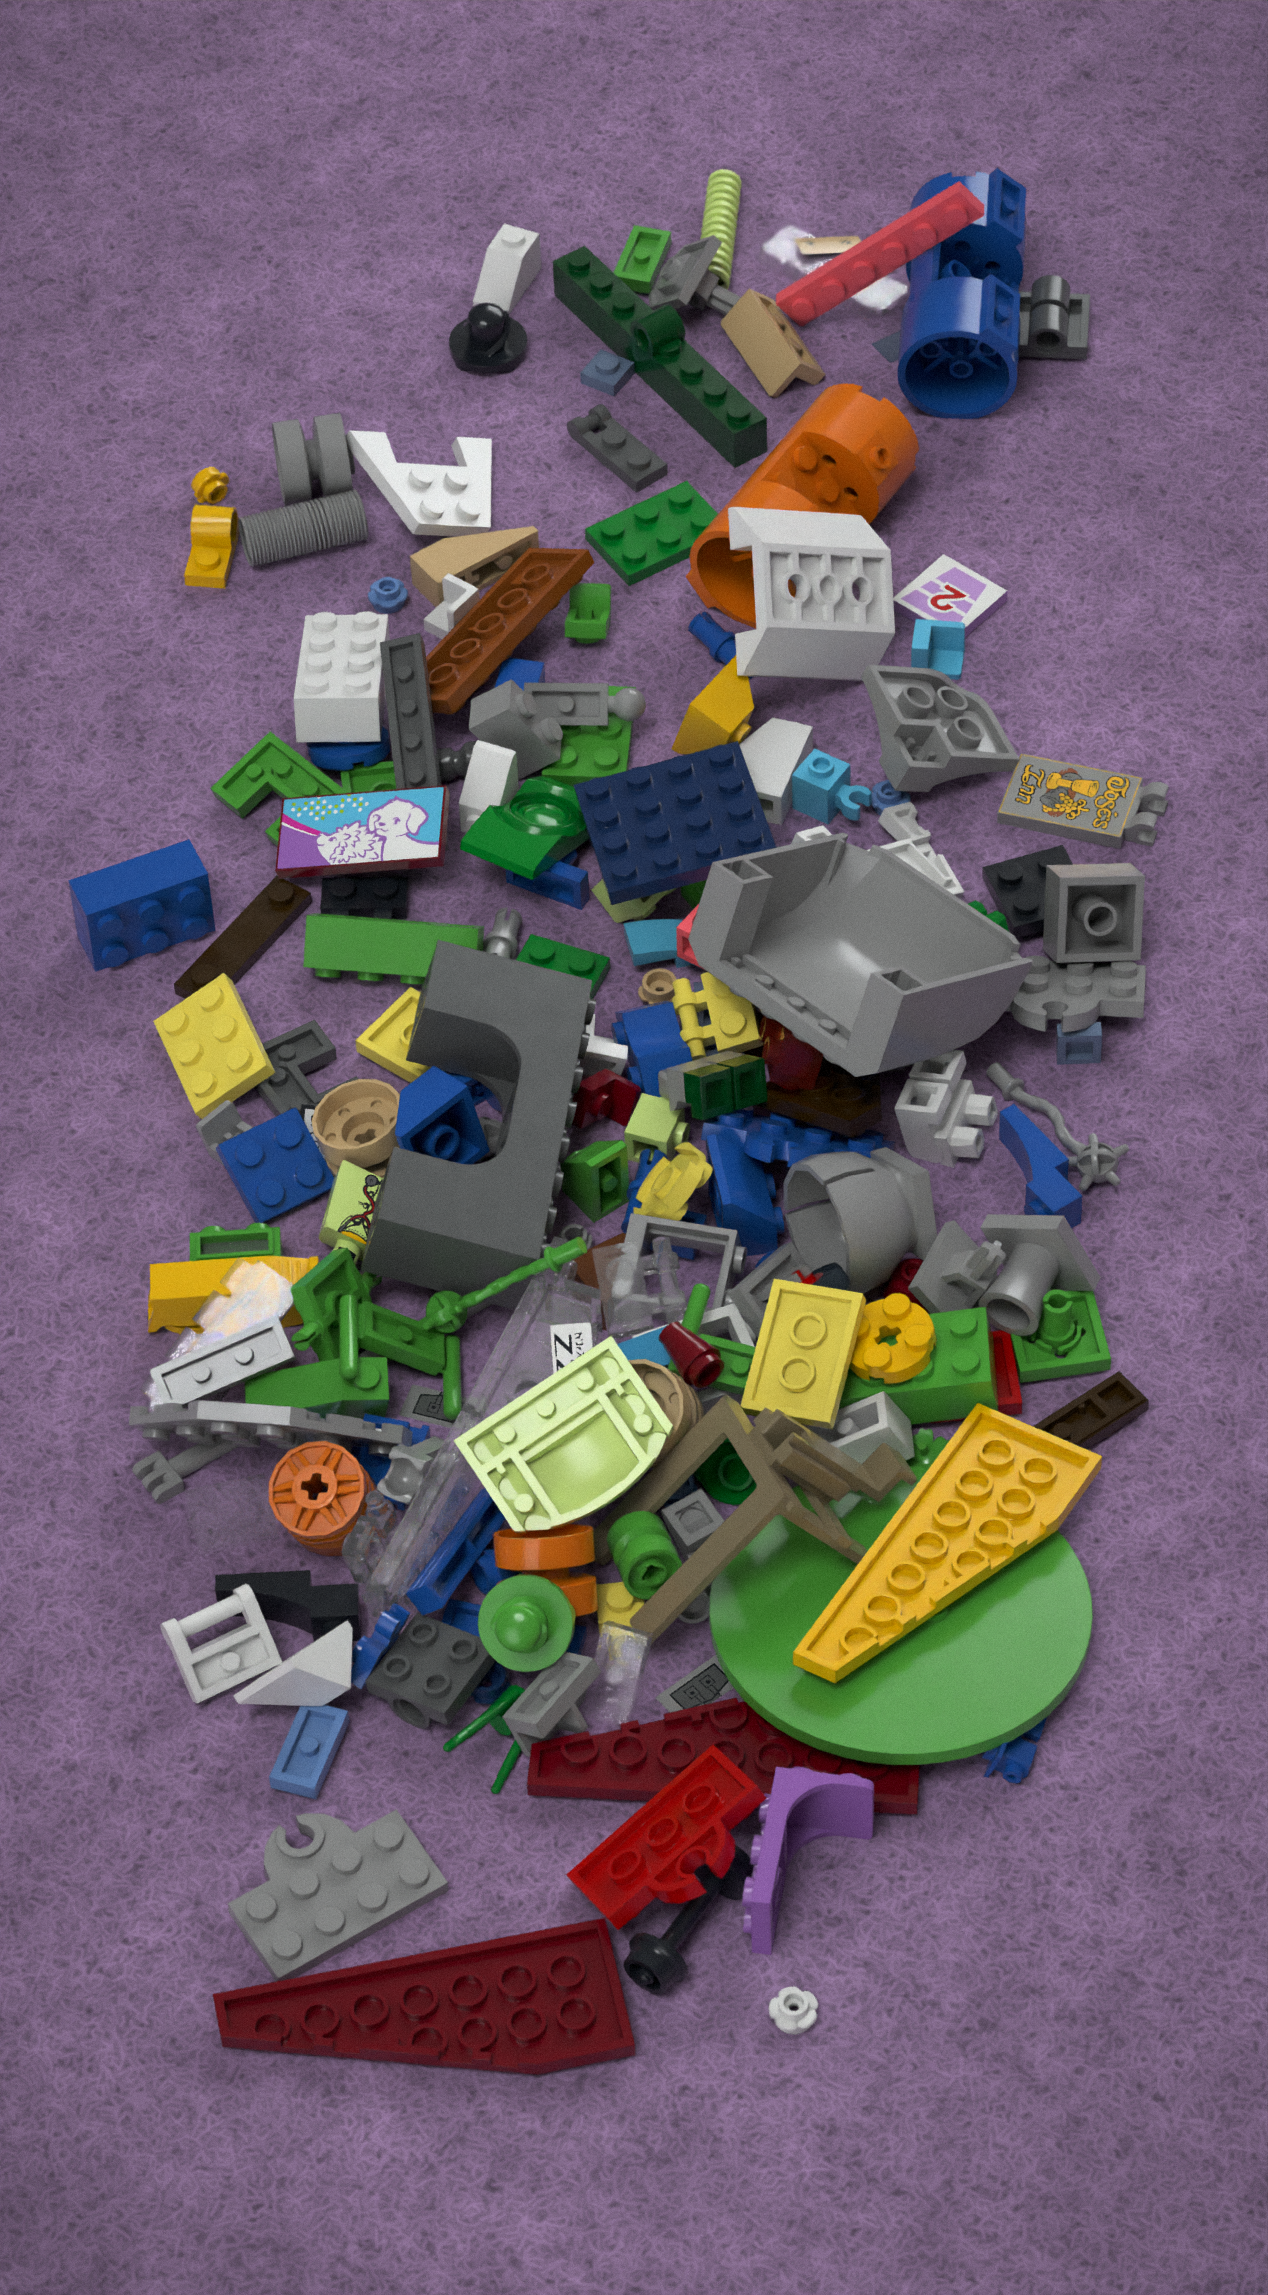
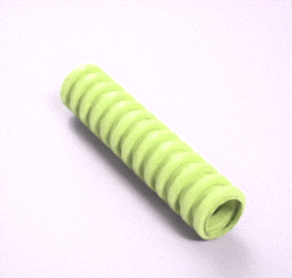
(721, 220)

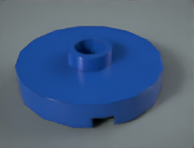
(342, 755)

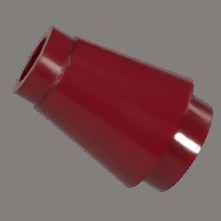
(692, 1356)

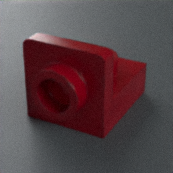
(604, 1096)

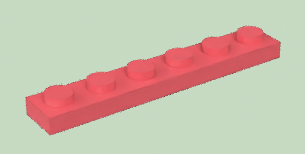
(880, 254)

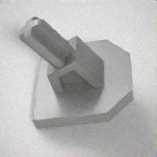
(688, 281)
(956, 1271)

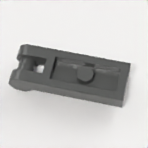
(617, 448)

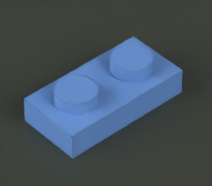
(309, 1750)

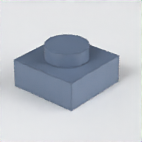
(607, 372)
(1079, 1046)

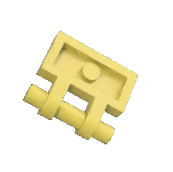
(732, 1017)

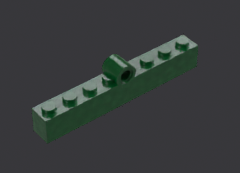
(661, 355)

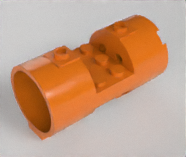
(836, 459)

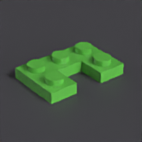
(268, 768)

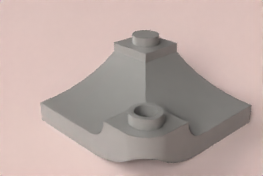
(933, 728)

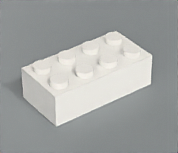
(341, 678)

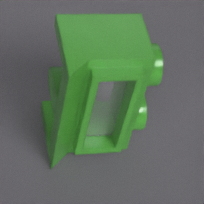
(218, 1243)

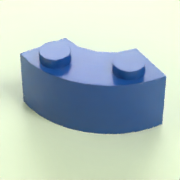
(651, 1041)

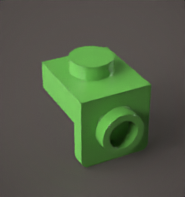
(589, 612)

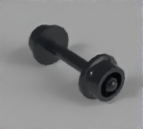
(654, 1960)

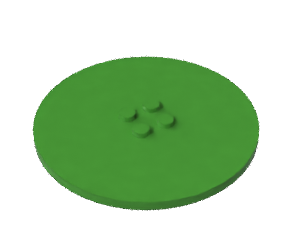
(935, 1695)

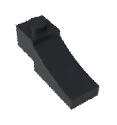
(294, 1601)

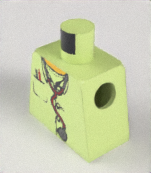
(350, 1209)

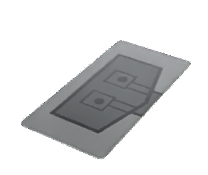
(426, 1406)
(697, 1688)

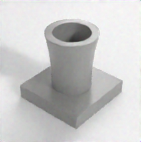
(1039, 1258)

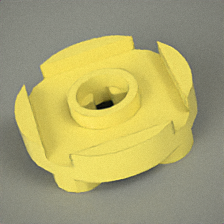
(672, 1183)

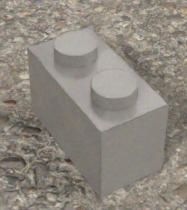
(515, 722)

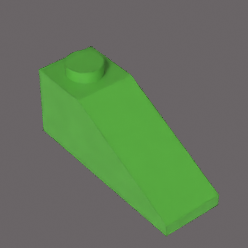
(323, 1390)

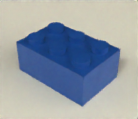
(142, 905)

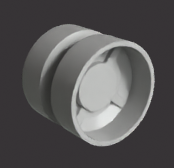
(319, 458)

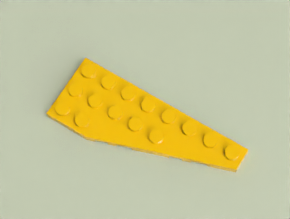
(970, 1515)

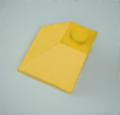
(717, 713)

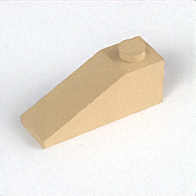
(472, 558)

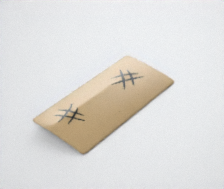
(826, 244)

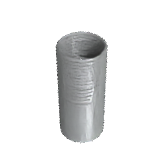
(291, 529)

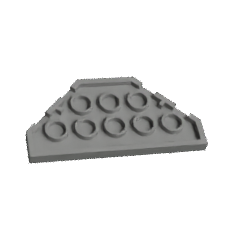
(251, 1423)

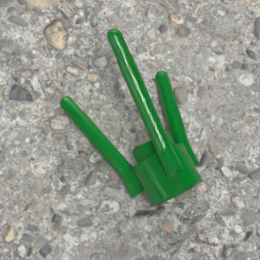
(494, 1716)

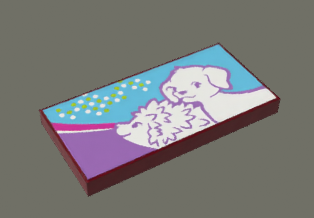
(362, 832)

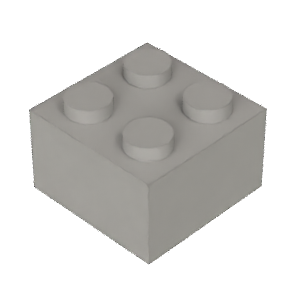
(1093, 912)

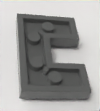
(291, 1058)

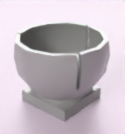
(873, 1214)

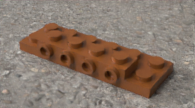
(501, 622)

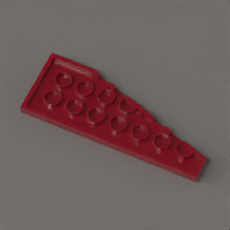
(486, 2005)

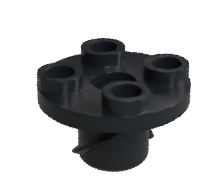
(488, 341)

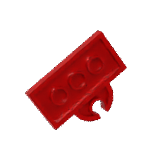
(669, 1840)

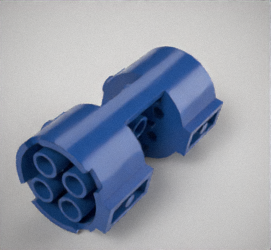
(965, 305)

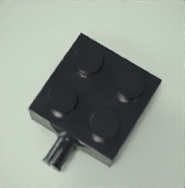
(1020, 888)

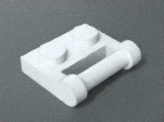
(227, 1658)

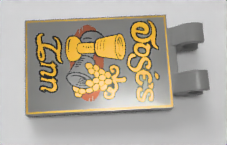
(1082, 802)

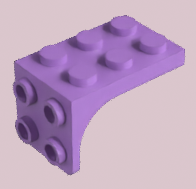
(797, 1811)

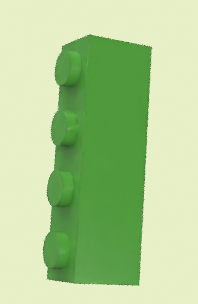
(379, 945)

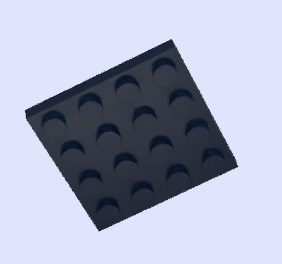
(672, 820)

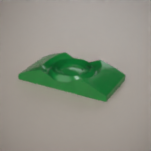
(530, 829)

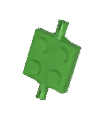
(318, 1297)

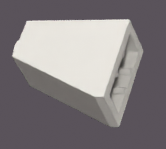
(772, 758)

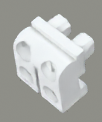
(940, 1110)

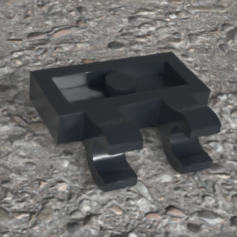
(365, 897)

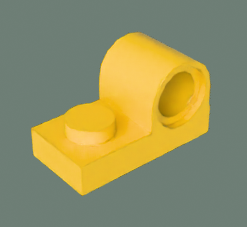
(213, 542)

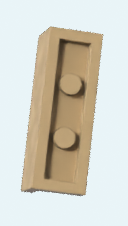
(769, 343)

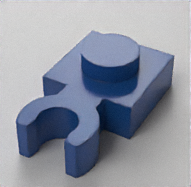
(371, 1650)

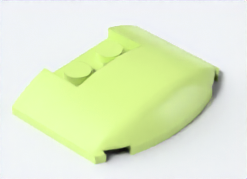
(568, 1442)

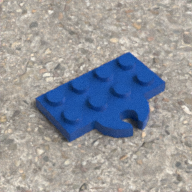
(785, 1138)

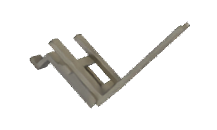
(768, 1451)

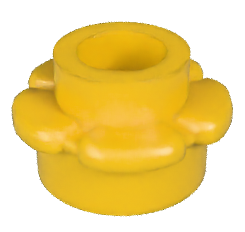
(210, 485)

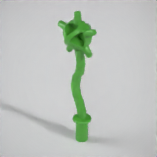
(448, 1310)

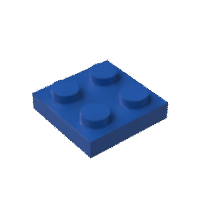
(276, 1166)

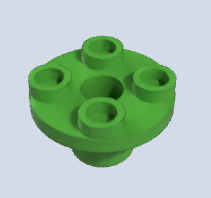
(526, 1623)

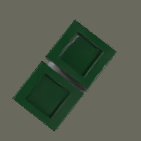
(715, 1084)

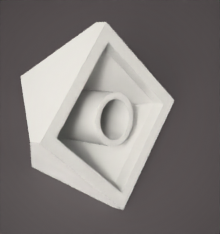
(309, 1676)

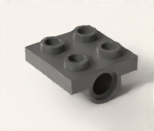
(1053, 320)
(430, 1671)

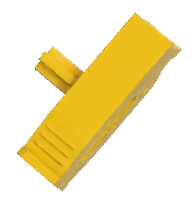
(183, 1287)

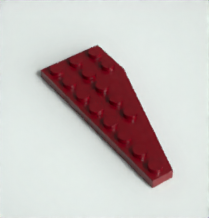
(646, 1757)

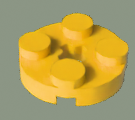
(913, 1335)

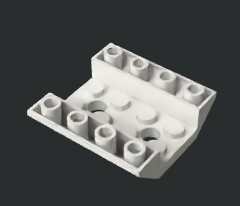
(824, 626)

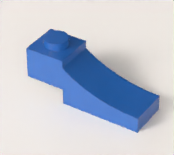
(1042, 1166)

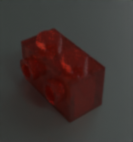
(788, 1059)

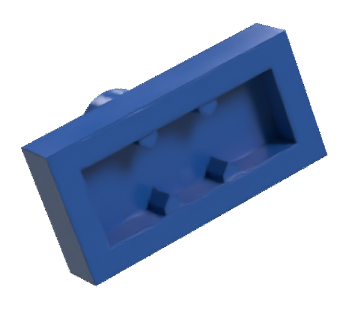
(559, 882)

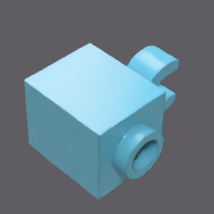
(824, 788)

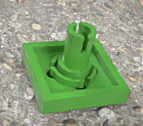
(1063, 1317)

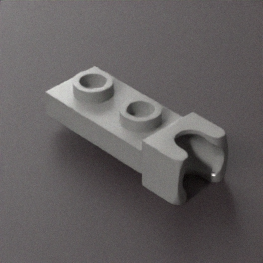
(409, 1469)

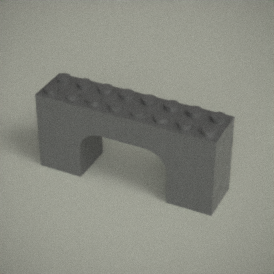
(520, 1038)

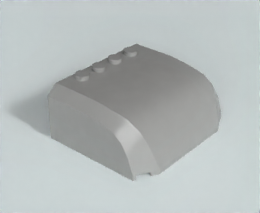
(855, 952)

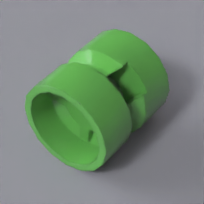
(642, 1552)

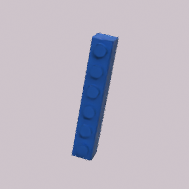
(456, 1554)

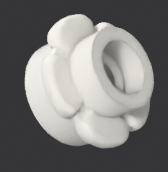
(793, 2021)

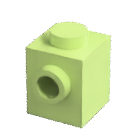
(655, 1127)

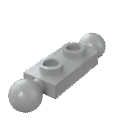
(586, 702)

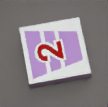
(950, 594)

